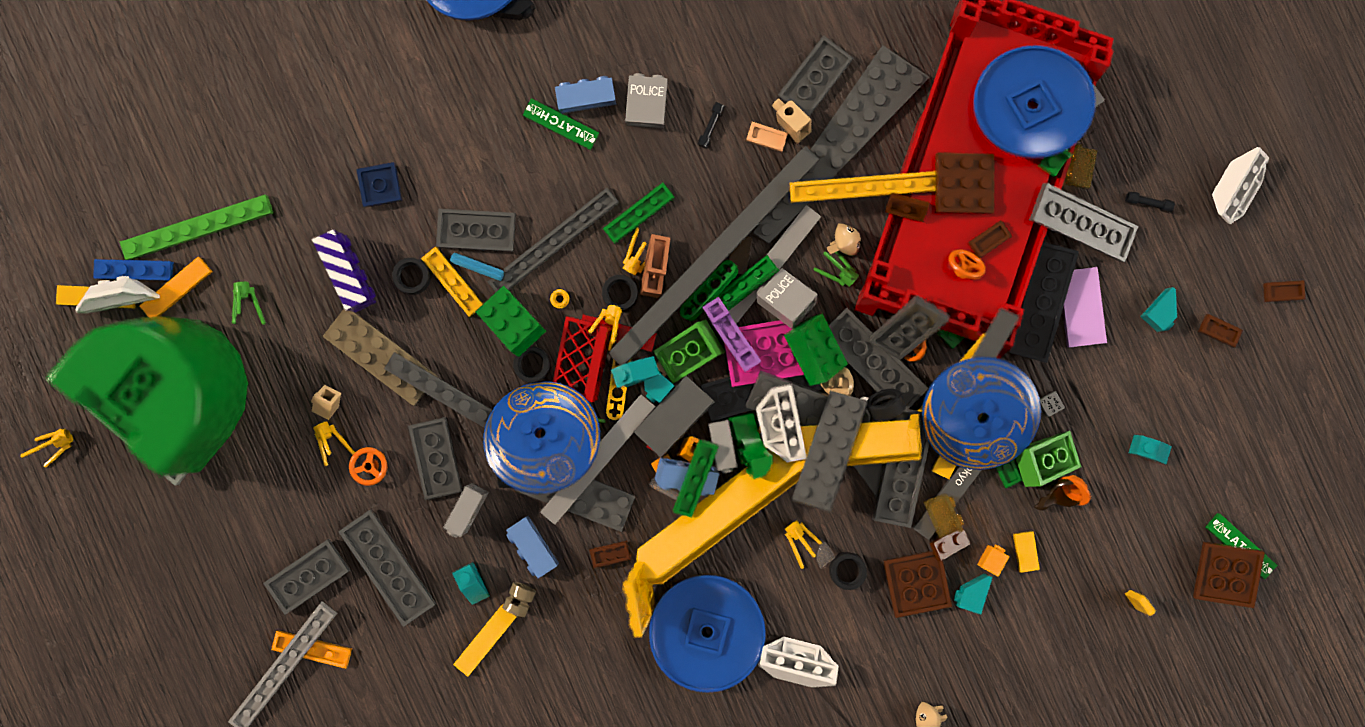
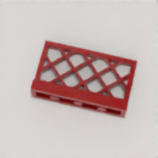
(598, 357)

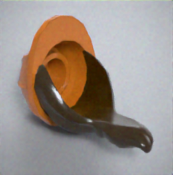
(1066, 493)

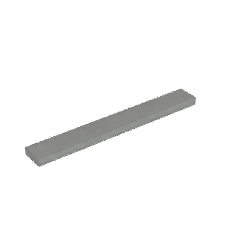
(781, 252)
(607, 449)
(283, 666)

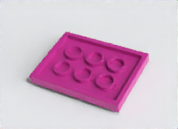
(772, 349)

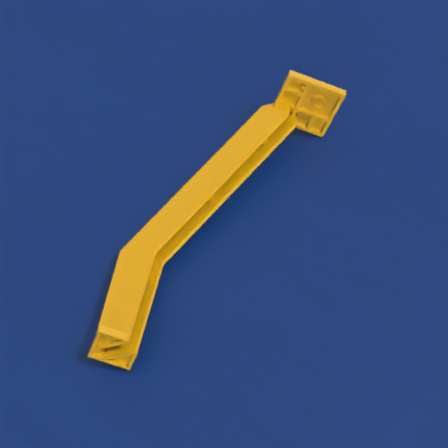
(739, 501)

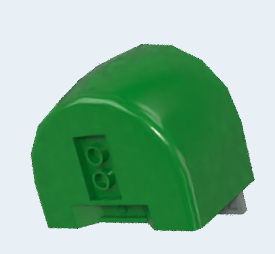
(160, 387)

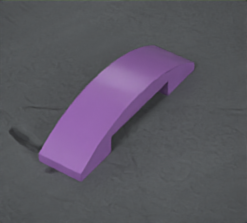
(731, 334)

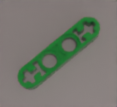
(707, 288)

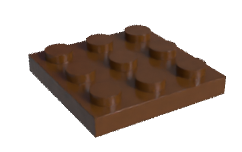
(964, 183)
(1228, 574)
(917, 584)

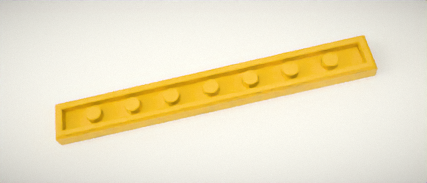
(862, 187)

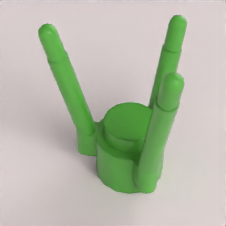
(847, 274)
(242, 291)

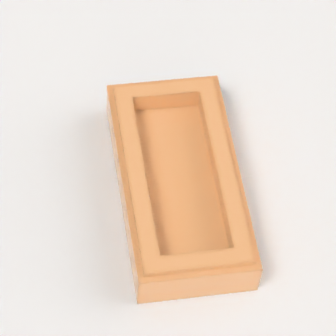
(767, 137)

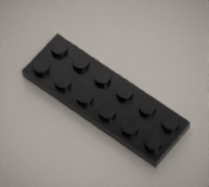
(1044, 302)
(733, 400)

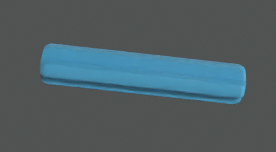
(477, 266)

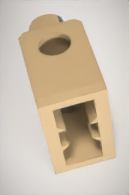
(792, 119)

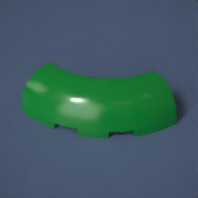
(750, 446)

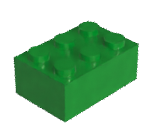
(510, 321)
(816, 349)

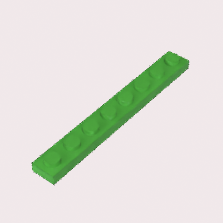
(196, 227)

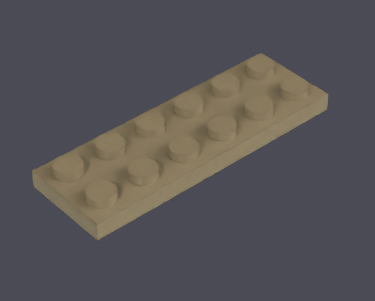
(372, 351)

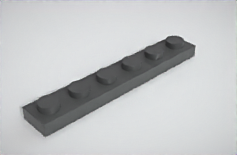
(438, 389)

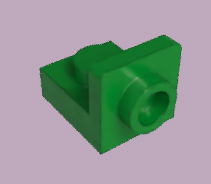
(1054, 163)
(950, 339)

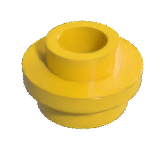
(555, 294)

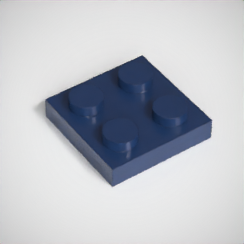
(379, 184)

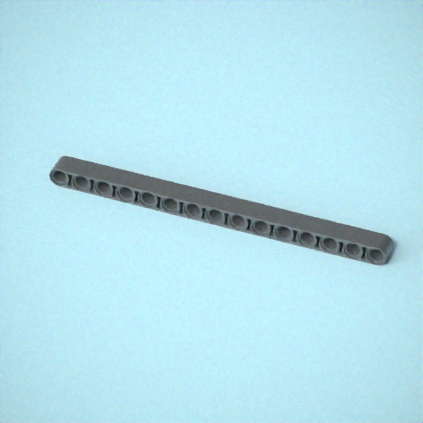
(713, 257)

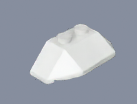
(1240, 184)
(115, 294)
(781, 424)
(799, 663)

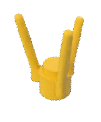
(632, 264)
(612, 317)
(322, 433)
(60, 438)
(795, 531)

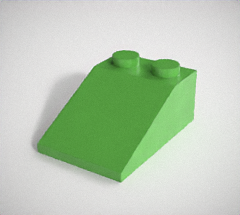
(689, 351)
(1048, 459)

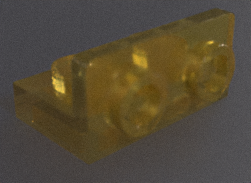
(943, 515)

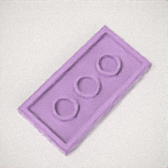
(1084, 309)

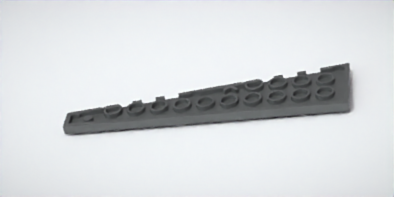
(870, 104)

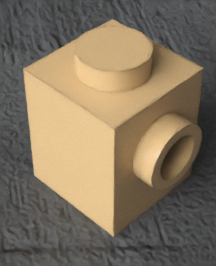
(326, 402)

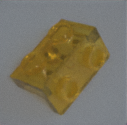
(1081, 167)

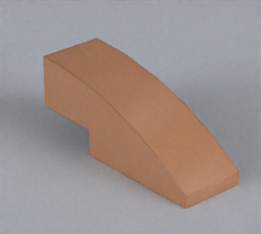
(655, 266)

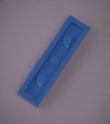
(134, 269)

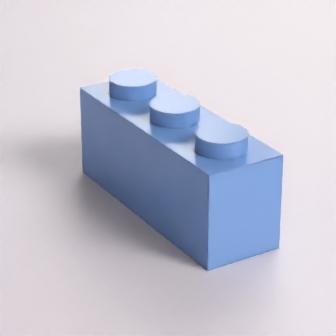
(585, 94)
(672, 473)
(532, 547)

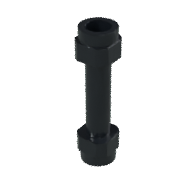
(717, 111)
(1165, 205)

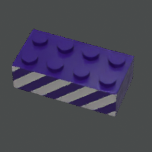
(344, 270)

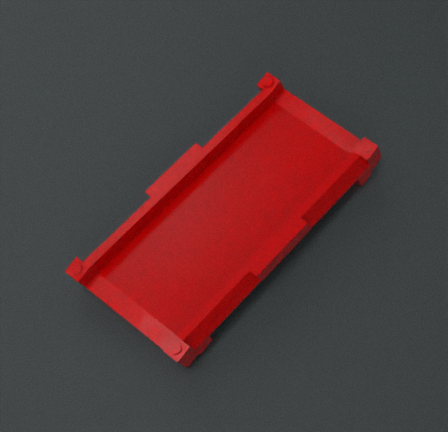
(914, 253)

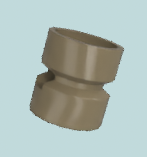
(522, 593)

